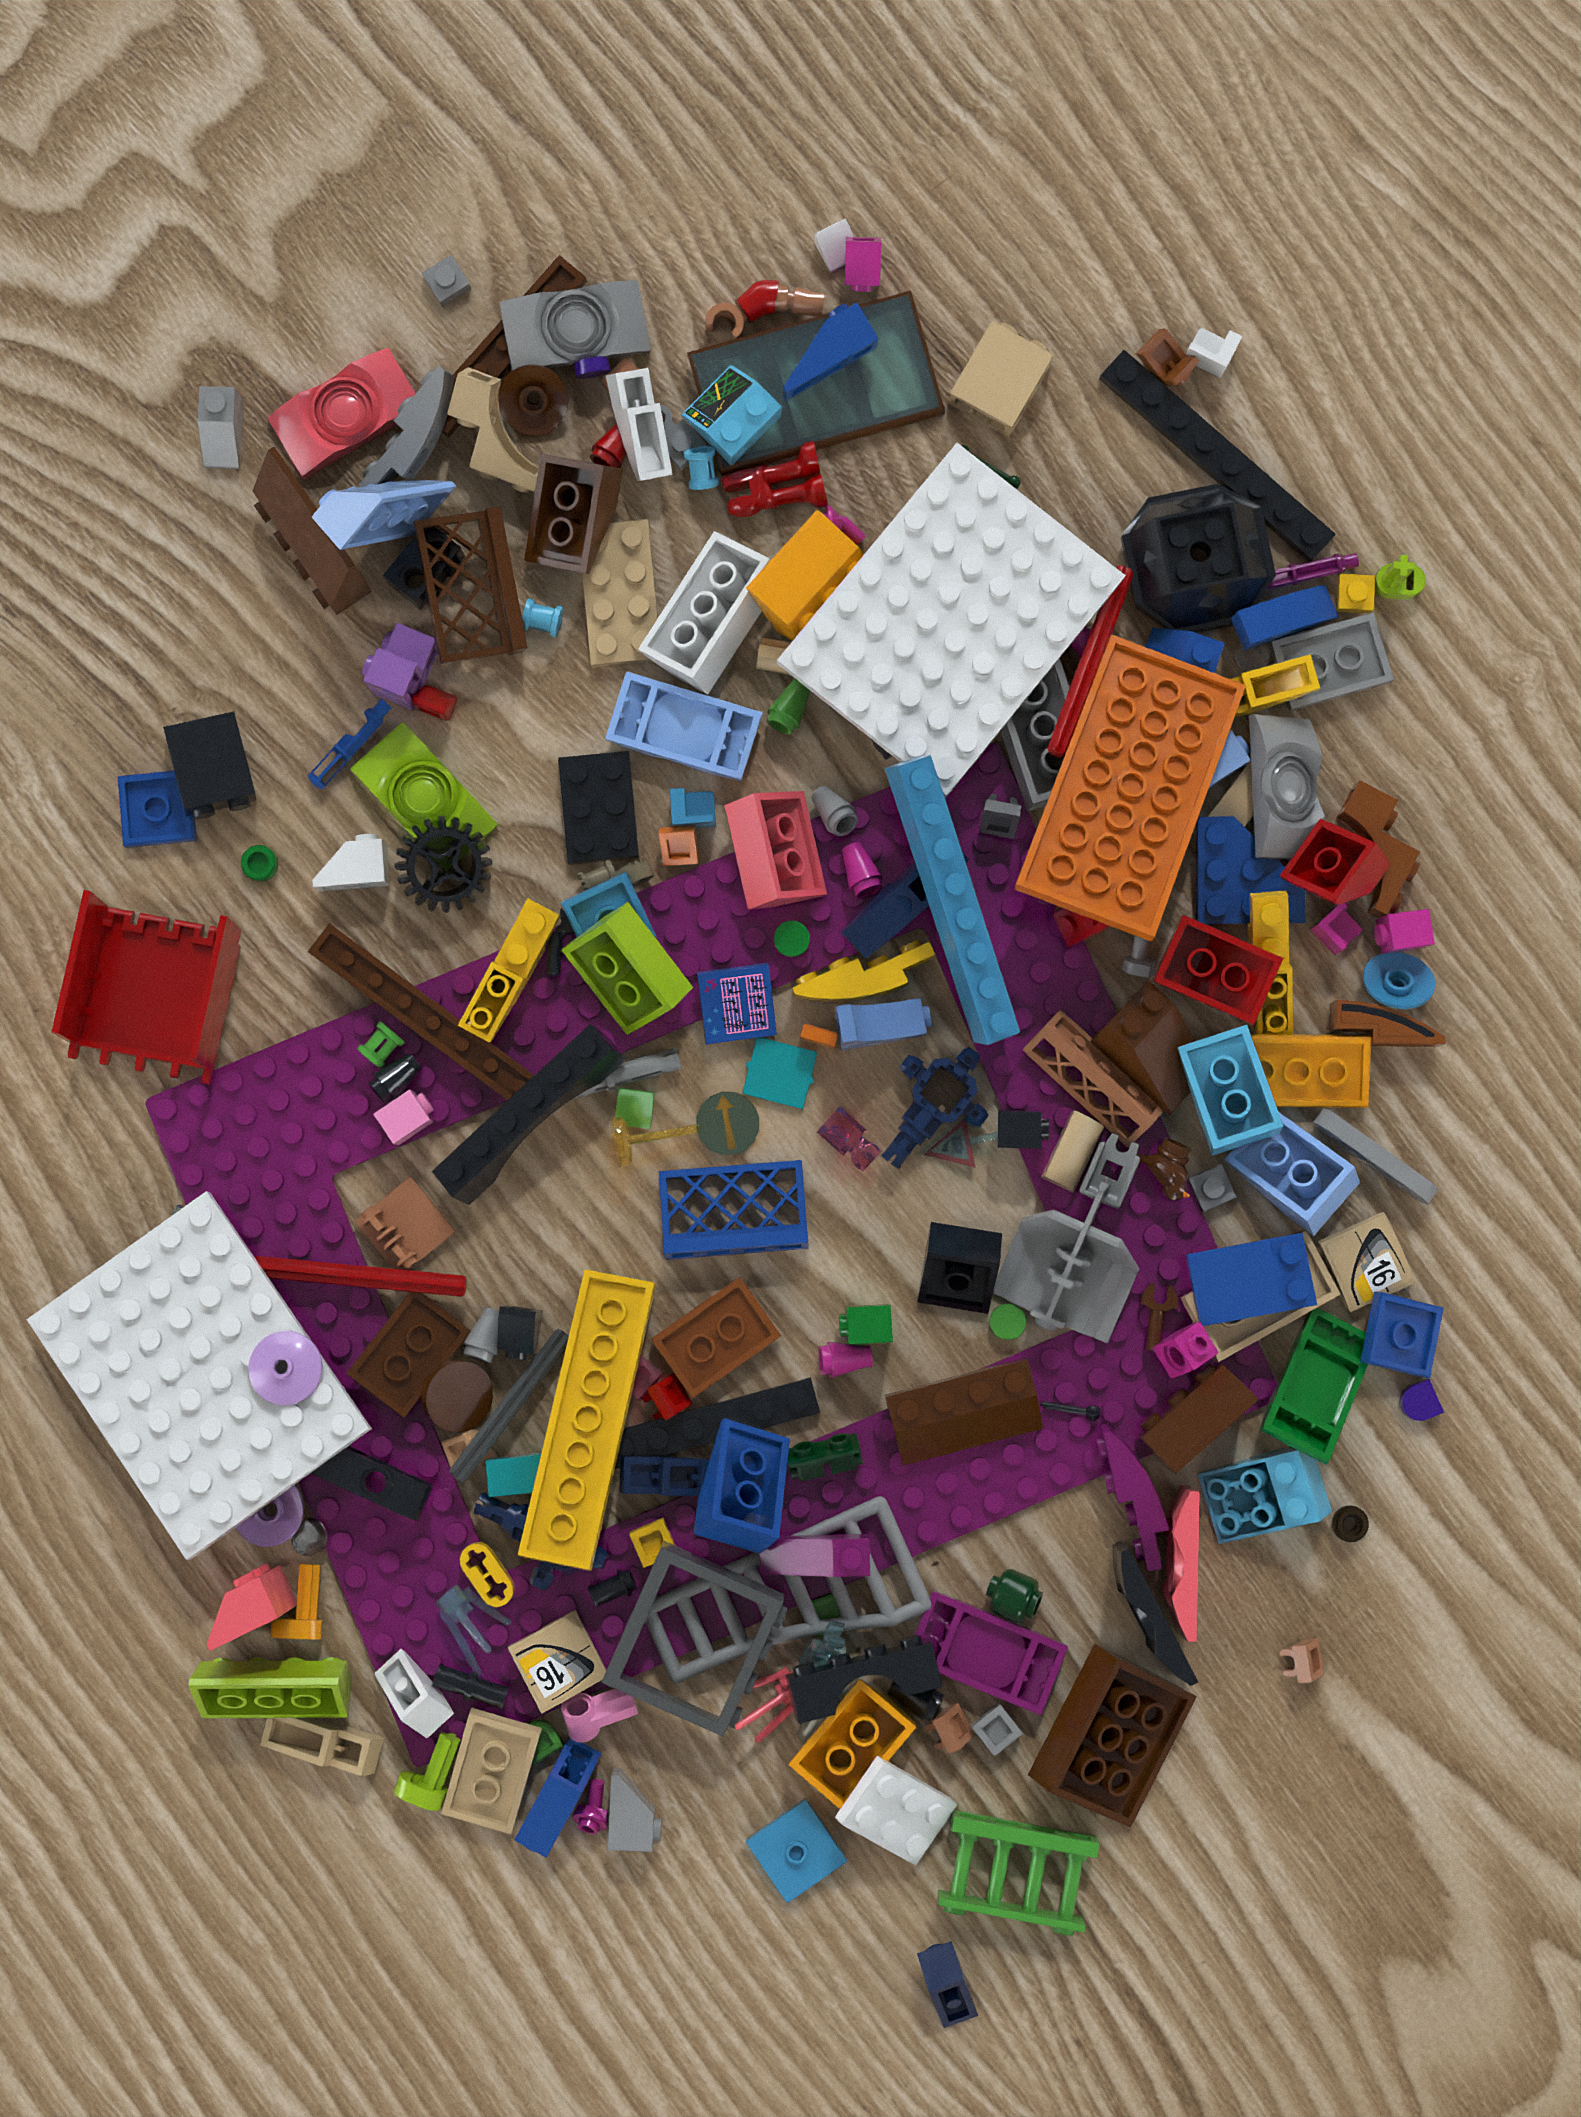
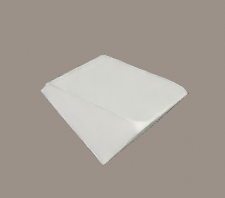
(832, 244)

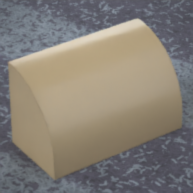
(1072, 1151)

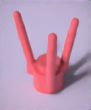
(784, 1696)

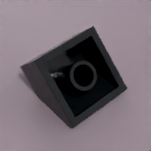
(960, 1267)

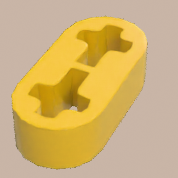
(480, 1579)

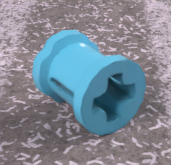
(701, 467)
(542, 617)

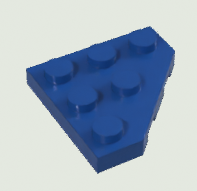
(1231, 872)

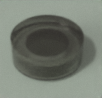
(310, 1537)

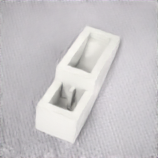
(640, 423)

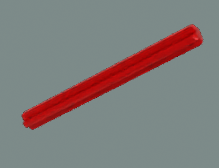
(1088, 666)
(363, 1276)

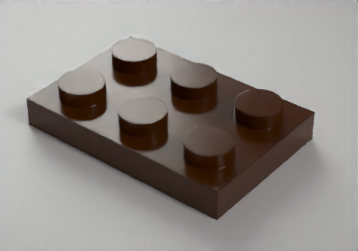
(407, 1351)

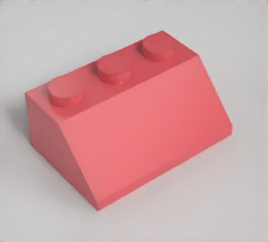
(775, 849)
(254, 1601)

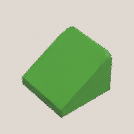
(635, 1107)

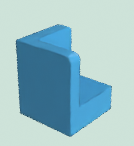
(692, 808)

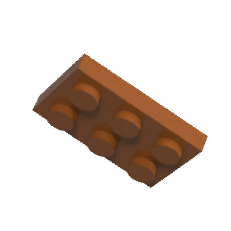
(716, 1337)

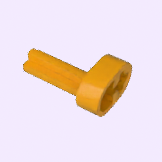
(305, 1623)

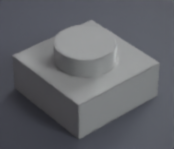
(446, 280)
(1212, 1187)
(996, 1729)

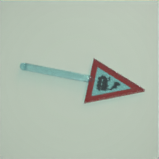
(956, 1144)

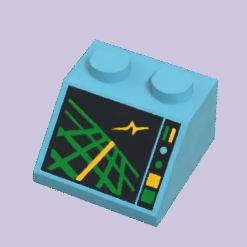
(733, 413)

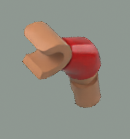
(762, 299)

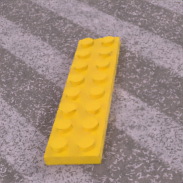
(587, 1420)

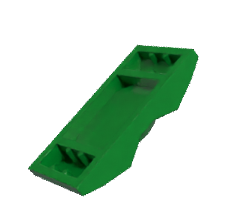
(1317, 1386)

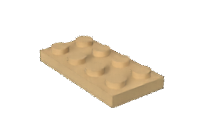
(620, 595)
(1238, 1334)

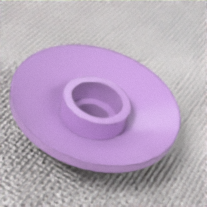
(303, 1368)
(274, 1530)

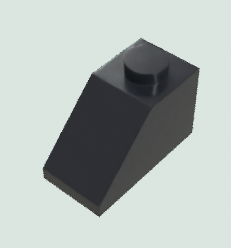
(518, 1331)

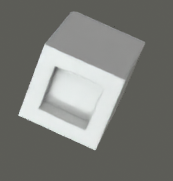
(1213, 351)

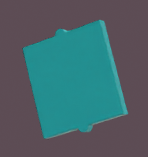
(779, 1072)

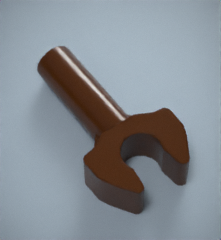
(1157, 1312)

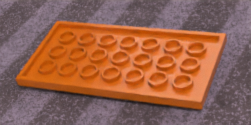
(1130, 788)

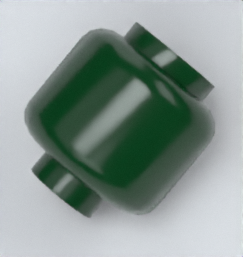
(1014, 1595)

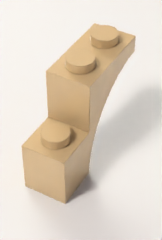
(494, 455)

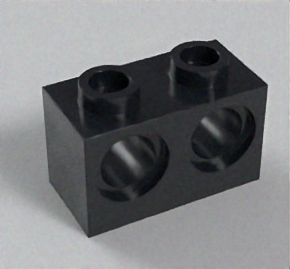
(409, 564)

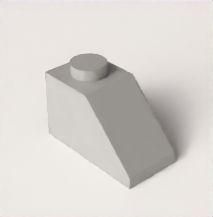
(220, 426)
(631, 1817)

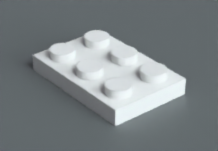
(896, 1810)

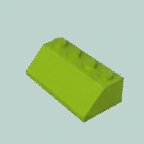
(272, 1688)

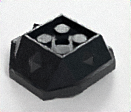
(1192, 593)

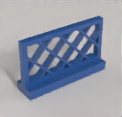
(729, 1240)

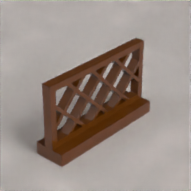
(500, 577)

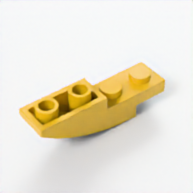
(1270, 932)
(510, 970)
(850, 983)

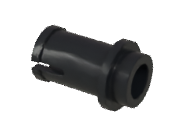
(613, 1587)

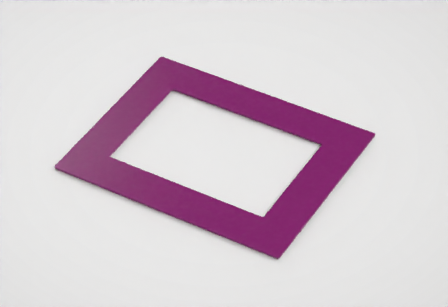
(303, 1111)

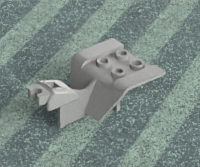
(1069, 1268)

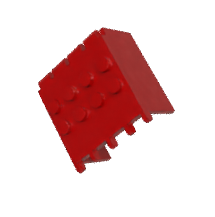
(147, 987)

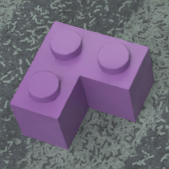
(400, 665)

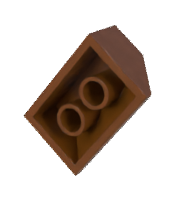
(1196, 1416)

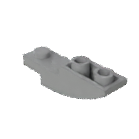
(422, 423)

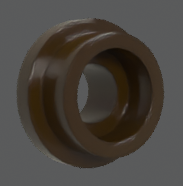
(1361, 1523)

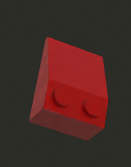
(1217, 969)

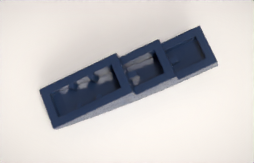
(662, 1475)

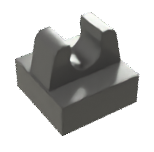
(1000, 817)

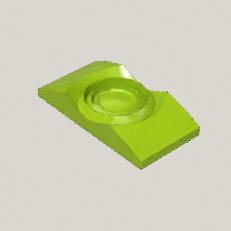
(418, 787)

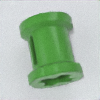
(392, 1042)

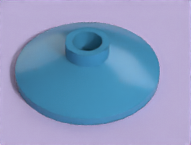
(1399, 980)

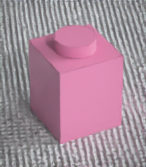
(405, 1116)

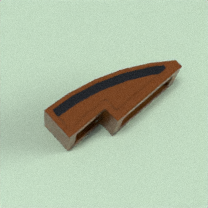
(1382, 1024)

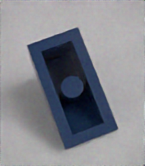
(947, 1984)

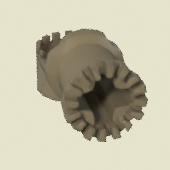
(637, 873)

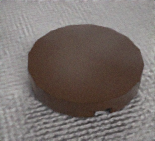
(457, 1395)

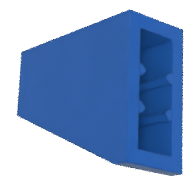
(557, 1797)

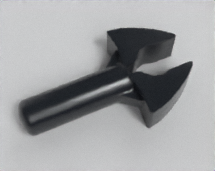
(554, 945)

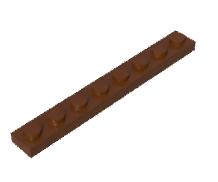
(419, 1012)

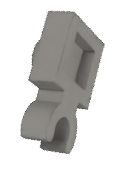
(679, 438)

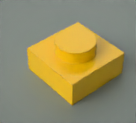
(1355, 593)
(649, 1540)

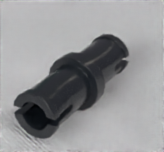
(470, 1686)

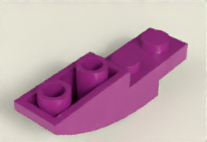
(1131, 1483)

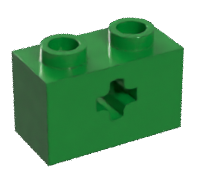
(866, 1324)

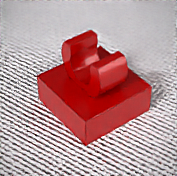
(668, 1397)

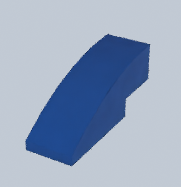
(1283, 616)

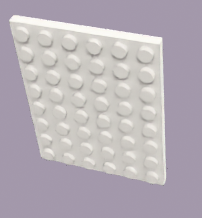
(951, 618)
(163, 1369)

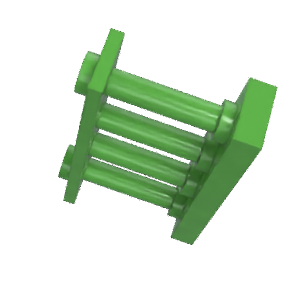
(1040, 1842)

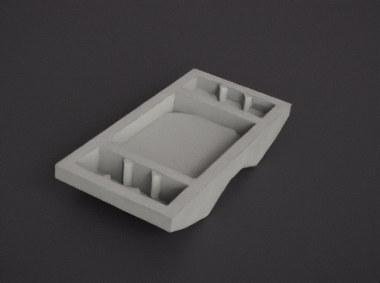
(575, 325)
(1283, 784)

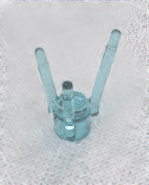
(455, 1608)

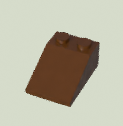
(571, 512)
(1144, 1045)

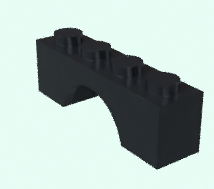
(817, 1689)

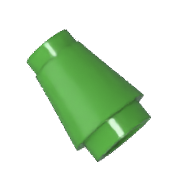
(788, 708)

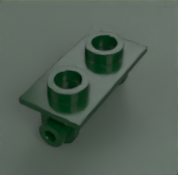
(839, 1450)

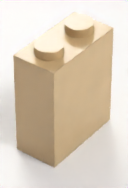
(1001, 378)

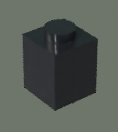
(1022, 1129)

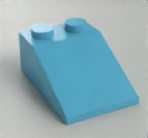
(1229, 1090)

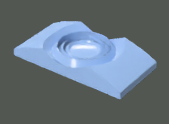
(683, 726)

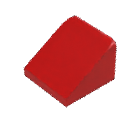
(435, 702)

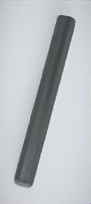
(509, 1406)

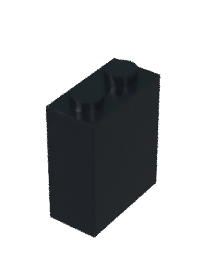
(210, 765)

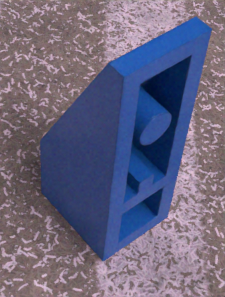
(838, 343)

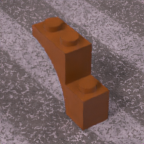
(1368, 814)

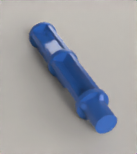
(349, 745)

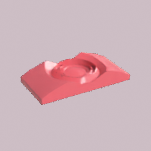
(342, 412)
(1182, 1561)

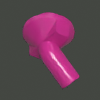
(844, 525)
(591, 1817)

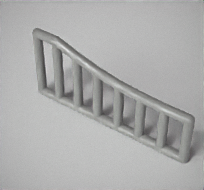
(813, 1625)

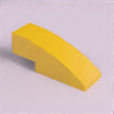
(1276, 684)

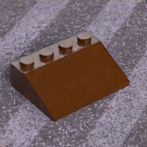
(318, 557)
(1111, 1736)

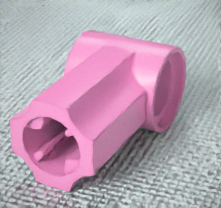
(587, 1714)

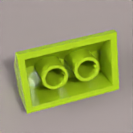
(627, 969)

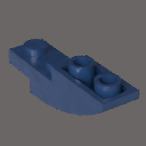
(888, 912)

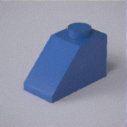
(1187, 647)

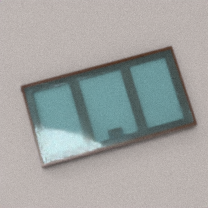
(866, 397)

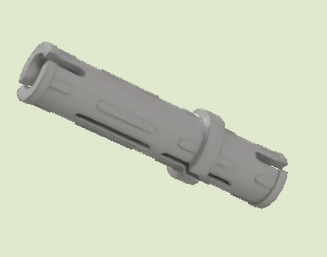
(638, 1070)

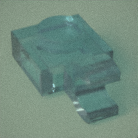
(831, 1645)

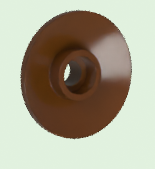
(530, 417)

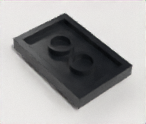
(598, 807)

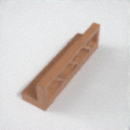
(1098, 1074)

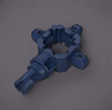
(922, 1117)
(513, 1520)

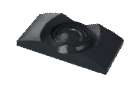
(1149, 1615)

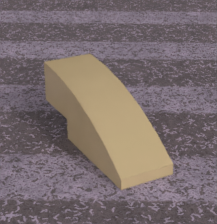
(324, 1743)

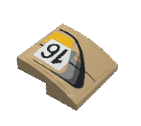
(1366, 1261)
(558, 1661)

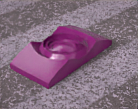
(991, 1652)

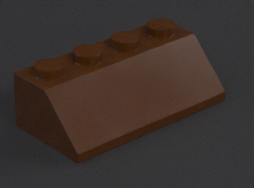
(964, 1411)

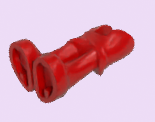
(765, 498)

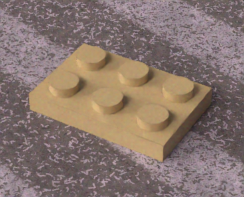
(491, 1771)

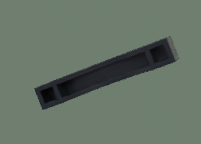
(484, 1153)

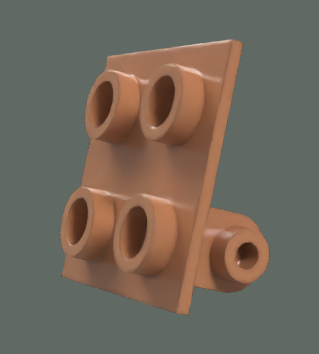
(405, 1225)

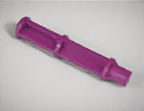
(1314, 569)

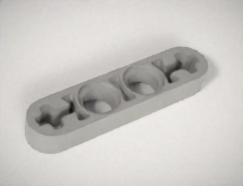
(1375, 1156)

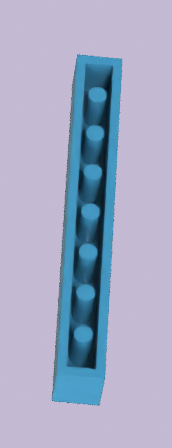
(952, 899)

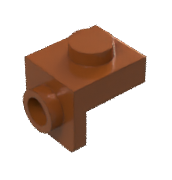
(1167, 359)

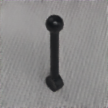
(1092, 1412)

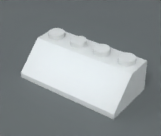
(707, 614)

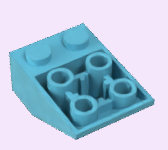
(1264, 1494)

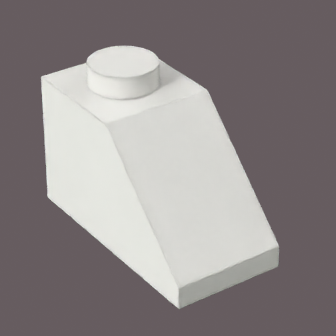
(356, 866)
(413, 1695)

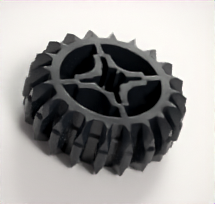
(435, 877)

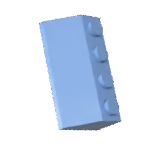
(379, 511)

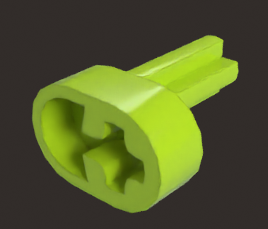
(1392, 578)
(429, 1790)

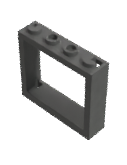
(759, 1648)

